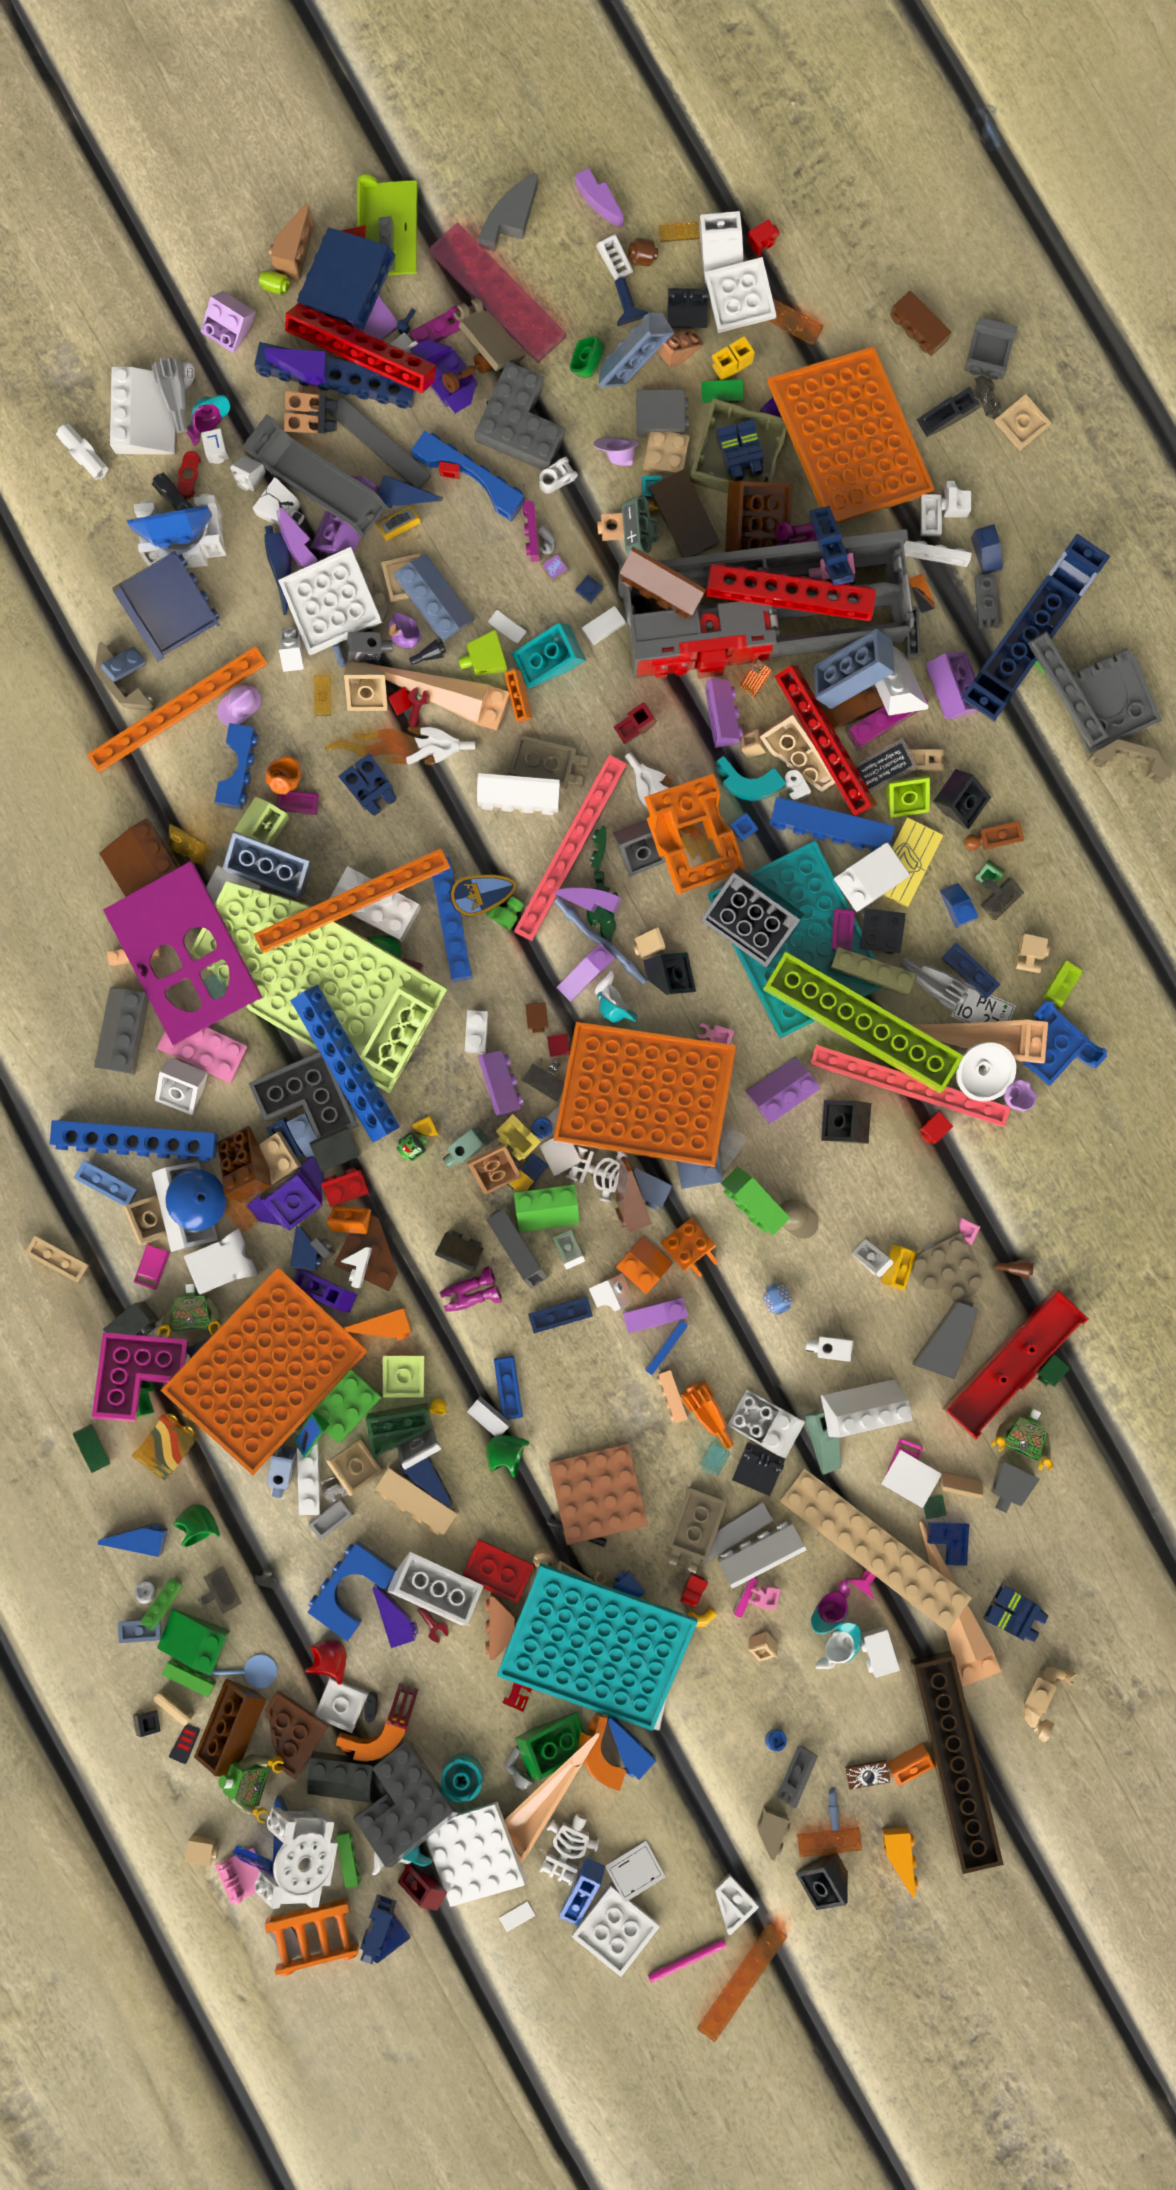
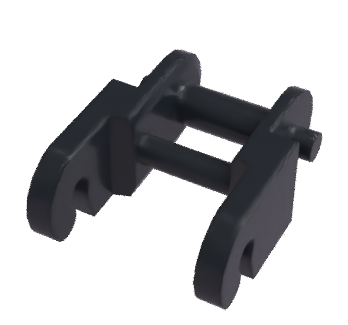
(371, 1707)

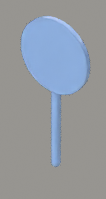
(259, 1671)

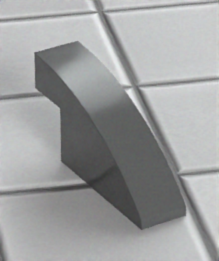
(510, 213)

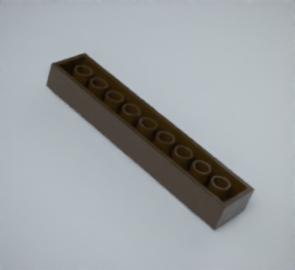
(956, 1762)

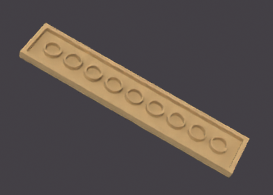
(875, 1549)

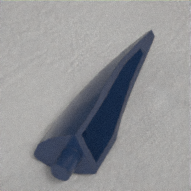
(279, 559)

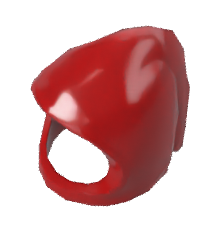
(329, 1659)

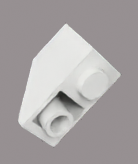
(248, 473)
(291, 649)

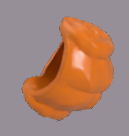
(283, 775)

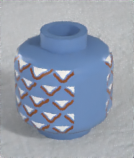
(777, 1298)

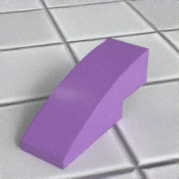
(598, 197)
(295, 540)
(590, 898)

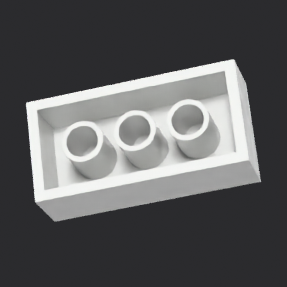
(390, 915)

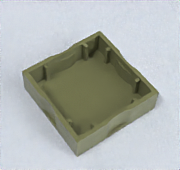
(709, 465)

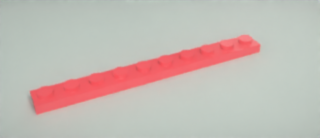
(570, 847)
(908, 1086)

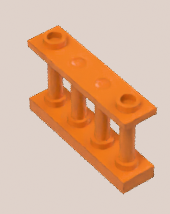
(297, 1920)

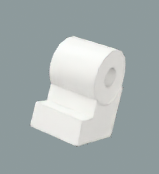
(797, 786)

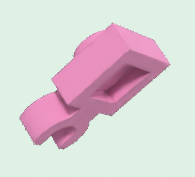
(718, 1034)
(766, 1597)

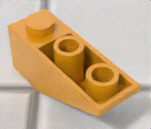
(898, 1848)

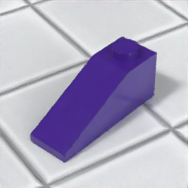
(303, 364)
(325, 1291)
(395, 1619)

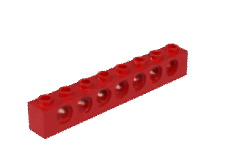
(360, 348)
(797, 601)
(825, 740)

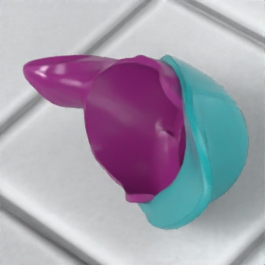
(206, 415)
(831, 1610)

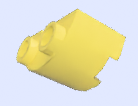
(516, 1135)

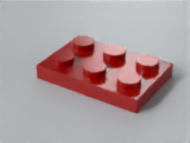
(498, 1571)

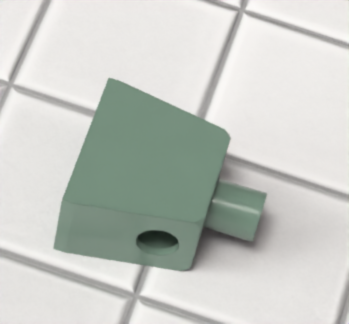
(471, 1141)

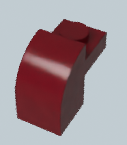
(638, 722)

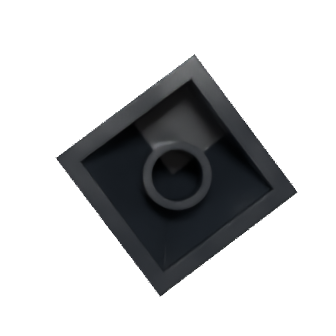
(670, 973)
(825, 1882)

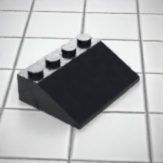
(752, 916)

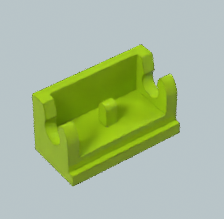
(1062, 983)

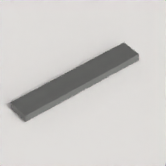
(380, 444)
(1067, 689)

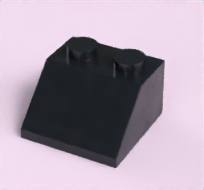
(962, 798)

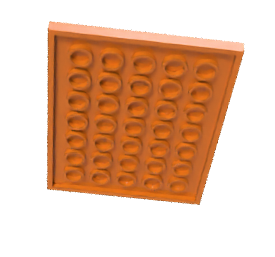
(851, 435)
(645, 1094)
(264, 1371)

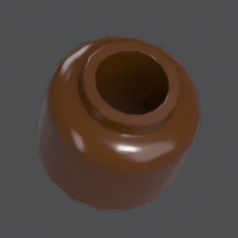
(642, 252)

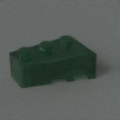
(396, 1426)

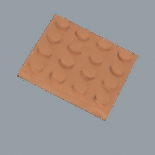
(597, 1494)

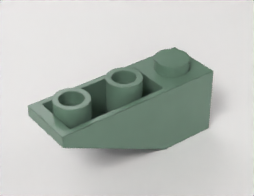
(825, 1447)

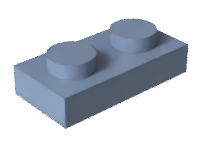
(123, 664)
(134, 1631)

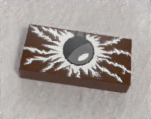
(867, 1774)

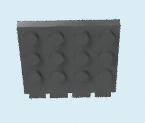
(1117, 697)

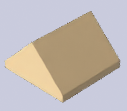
(146, 1219)

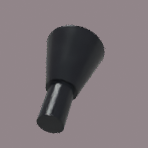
(433, 651)

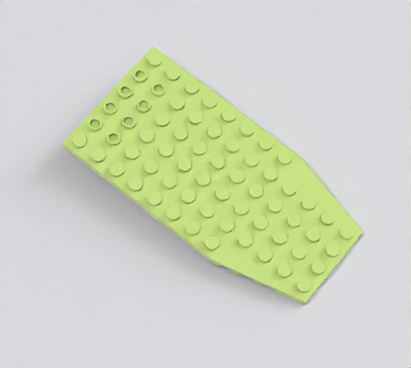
(371, 992)

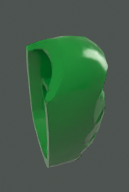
(587, 356)

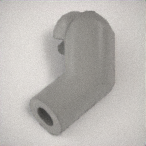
(548, 540)

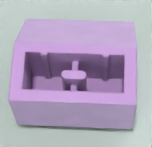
(227, 321)

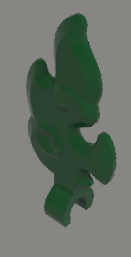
(601, 915)

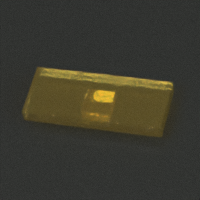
(679, 232)
(322, 695)

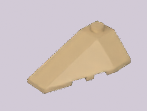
(793, 746)

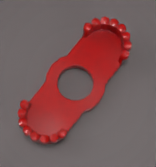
(186, 486)

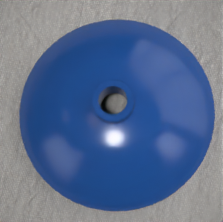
(183, 1200)

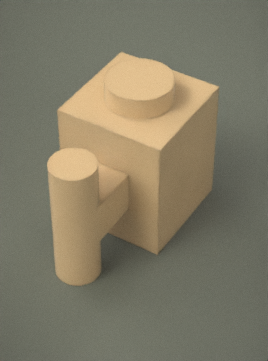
(1031, 949)

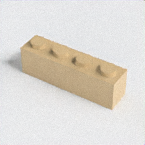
(415, 1500)

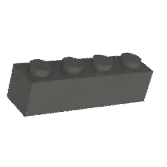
(386, 234)
(912, 641)

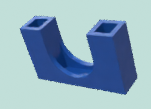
(327, 1607)

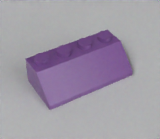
(335, 534)

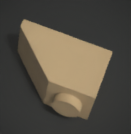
(649, 944)

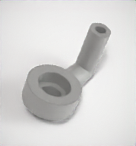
(520, 1777)

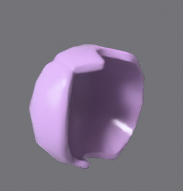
(1020, 1095)

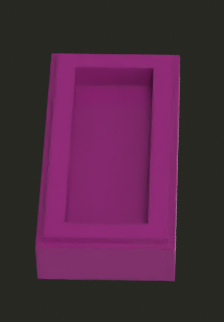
(298, 802)
(842, 929)

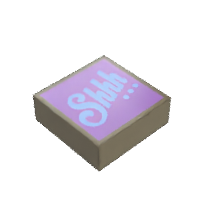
(555, 568)

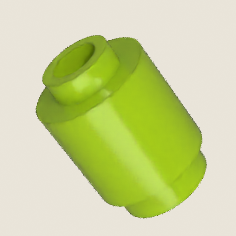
(274, 282)

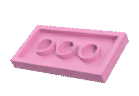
(208, 1052)

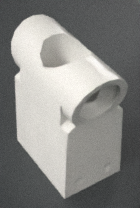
(220, 1263)

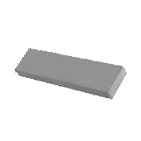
(739, 1529)

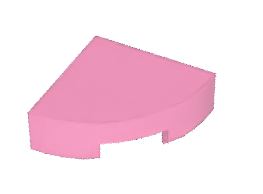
(968, 1230)

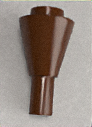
(1021, 1268)

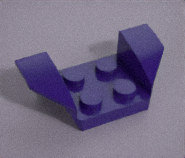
(445, 361)
(292, 1199)

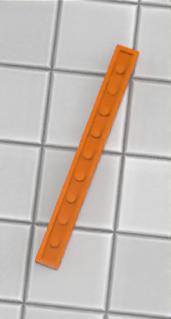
(177, 709)
(351, 900)

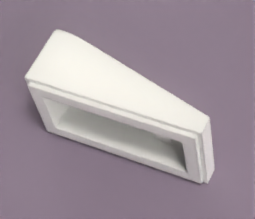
(613, 240)

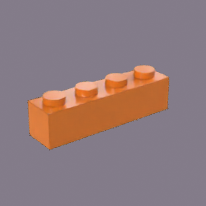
(518, 695)

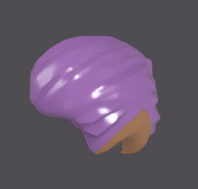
(404, 631)

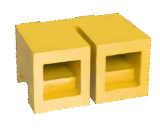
(733, 359)

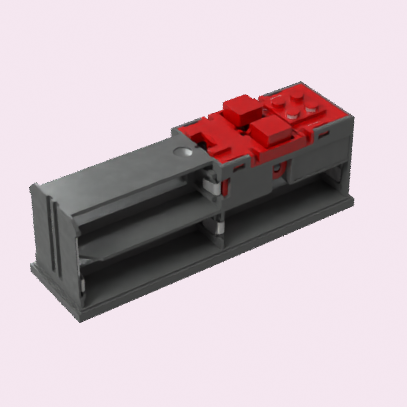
(750, 631)

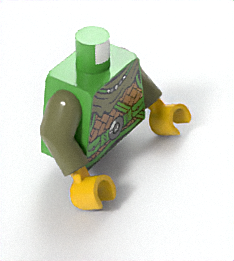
(191, 1313)
(1026, 1438)
(247, 1782)

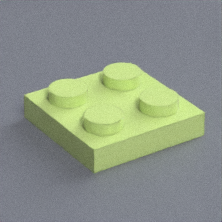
(403, 1375)

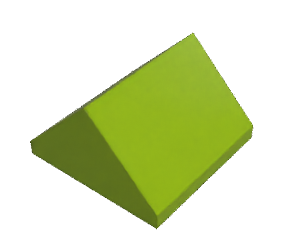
(908, 796)

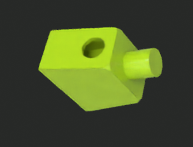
(484, 655)

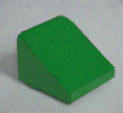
(991, 871)

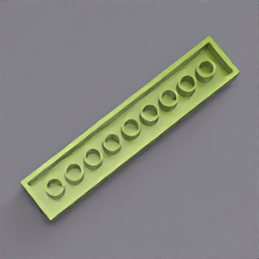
(863, 1022)

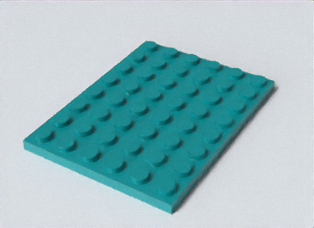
(809, 886)
(596, 1646)

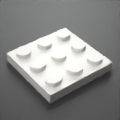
(740, 295)
(615, 1930)

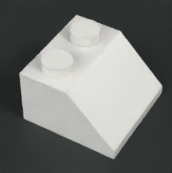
(180, 1086)

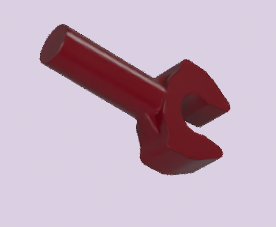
(417, 705)
(433, 1625)

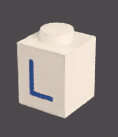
(215, 446)

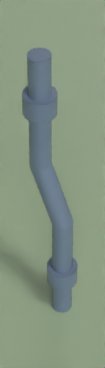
(630, 967)

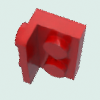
(345, 1188)

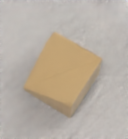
(752, 744)
(763, 1646)

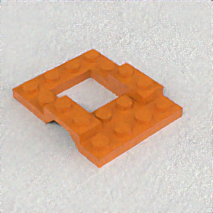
(682, 807)

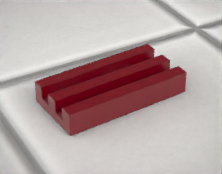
(407, 1691)

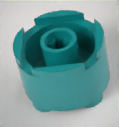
(463, 1789)

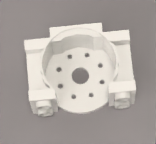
(207, 545)
(295, 1886)

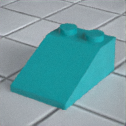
(549, 655)

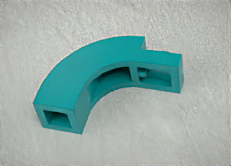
(749, 789)

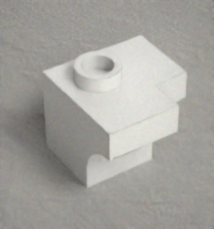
(955, 501)
(611, 1292)

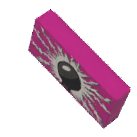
(744, 1597)

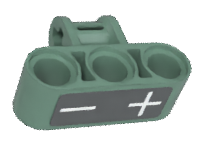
(638, 526)

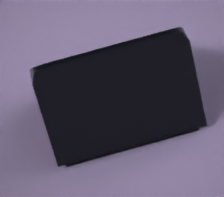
(146, 1723)

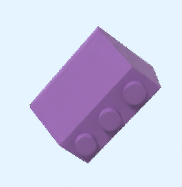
(951, 678)
(722, 712)
(500, 1083)
(782, 1090)

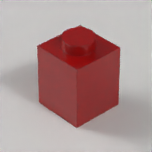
(935, 1128)

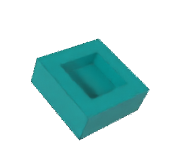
(647, 481)

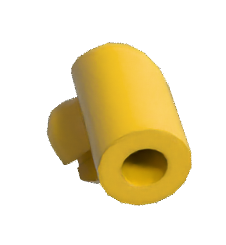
(704, 1619)

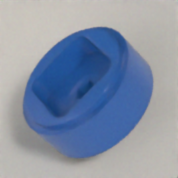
(541, 1128)
(775, 1740)

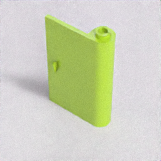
(393, 200)

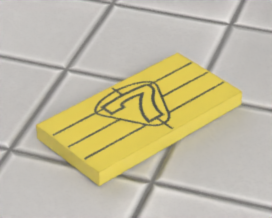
(915, 849)

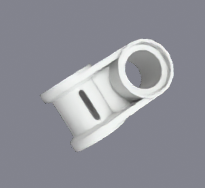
(559, 473)

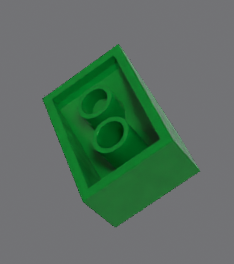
(193, 1641)
(550, 1745)

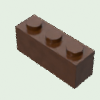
(920, 323)

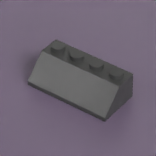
(122, 1031)

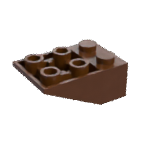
(243, 1166)

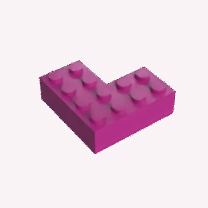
(128, 1362)

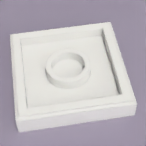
(341, 1704)

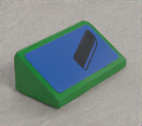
(310, 1434)

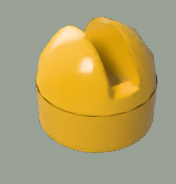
(438, 1407)

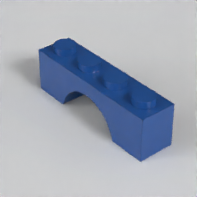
(231, 792)

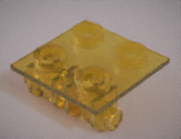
(188, 845)

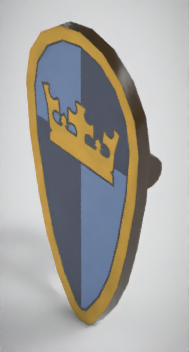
(480, 893)

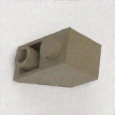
(772, 1827)

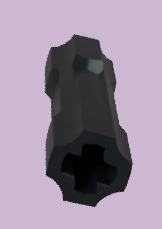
(167, 489)

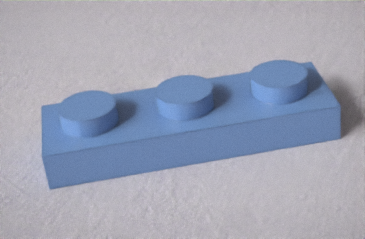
(105, 1183)

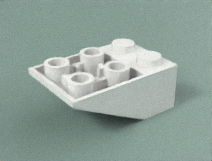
(720, 240)
(766, 1423)

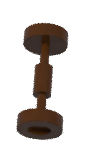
(451, 381)

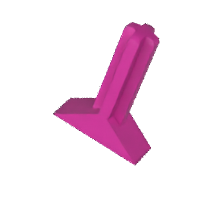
(864, 1582)

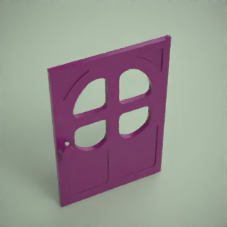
(163, 916)

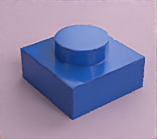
(744, 827)

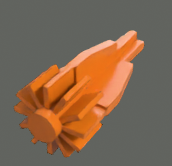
(700, 1400)

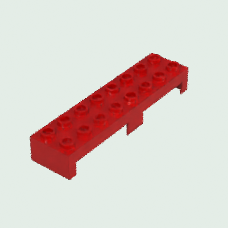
(1014, 1363)

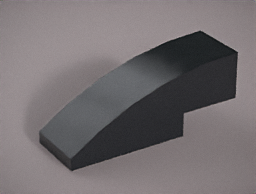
(948, 412)

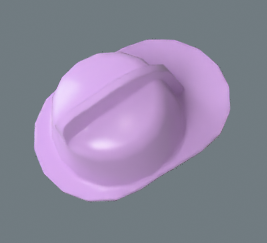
(618, 450)
(238, 705)

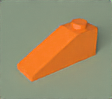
(387, 1325)

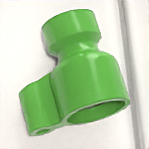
(507, 915)

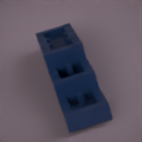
(831, 545)

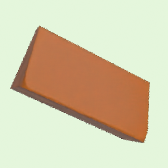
(349, 1220)
(910, 1764)

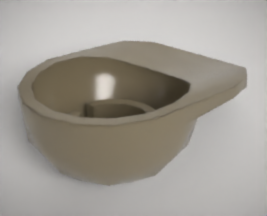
(802, 1220)

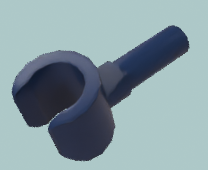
(403, 324)

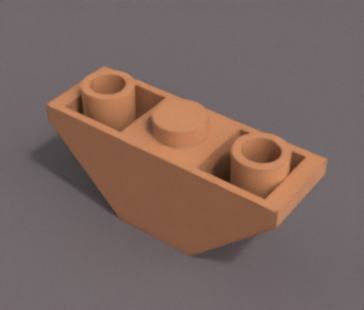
(680, 347)
(499, 1626)

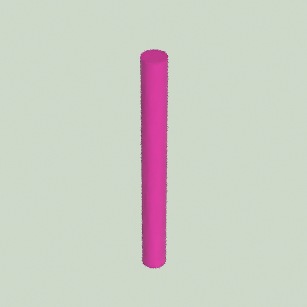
(689, 1959)

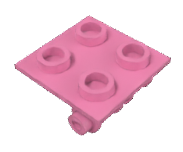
(237, 1878)

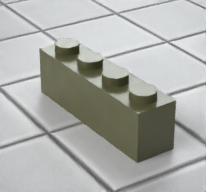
(872, 971)

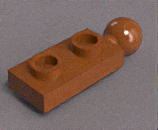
(995, 836)

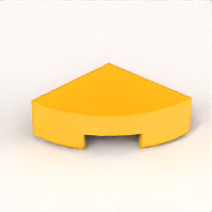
(426, 1127)

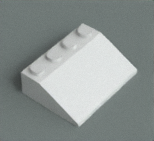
(139, 414)

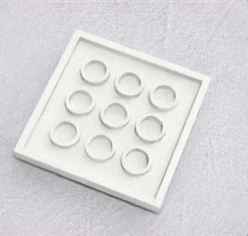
(330, 601)
(475, 1855)

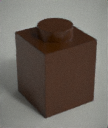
(537, 1017)

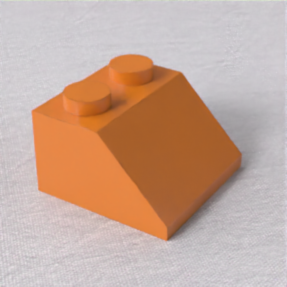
(644, 1265)

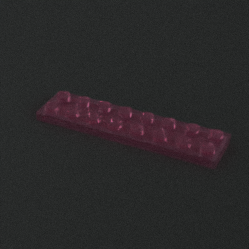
(498, 292)

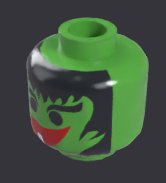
(412, 1146)

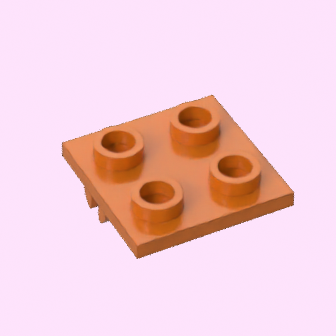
(688, 1245)

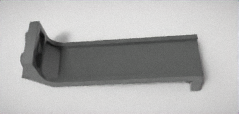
(314, 476)

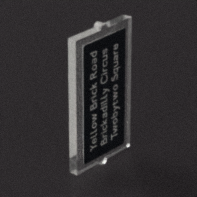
(886, 765)

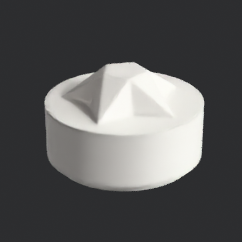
(145, 1592)

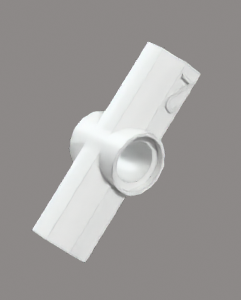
(82, 451)

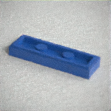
(666, 1347)
(508, 1387)

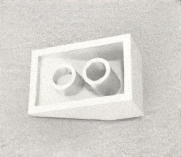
(872, 877)

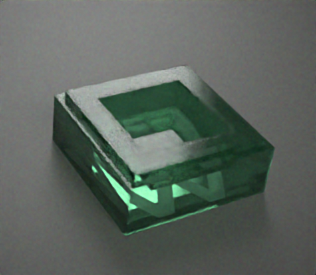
(934, 1507)

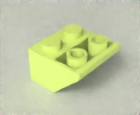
(262, 822)

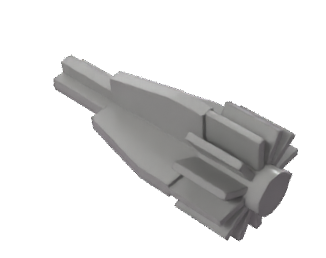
(169, 376)
(938, 983)

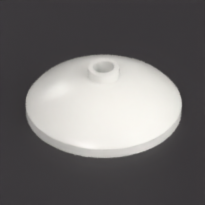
(993, 1078)

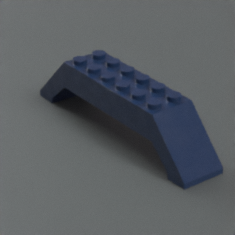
(1043, 613)

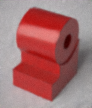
(693, 1590)

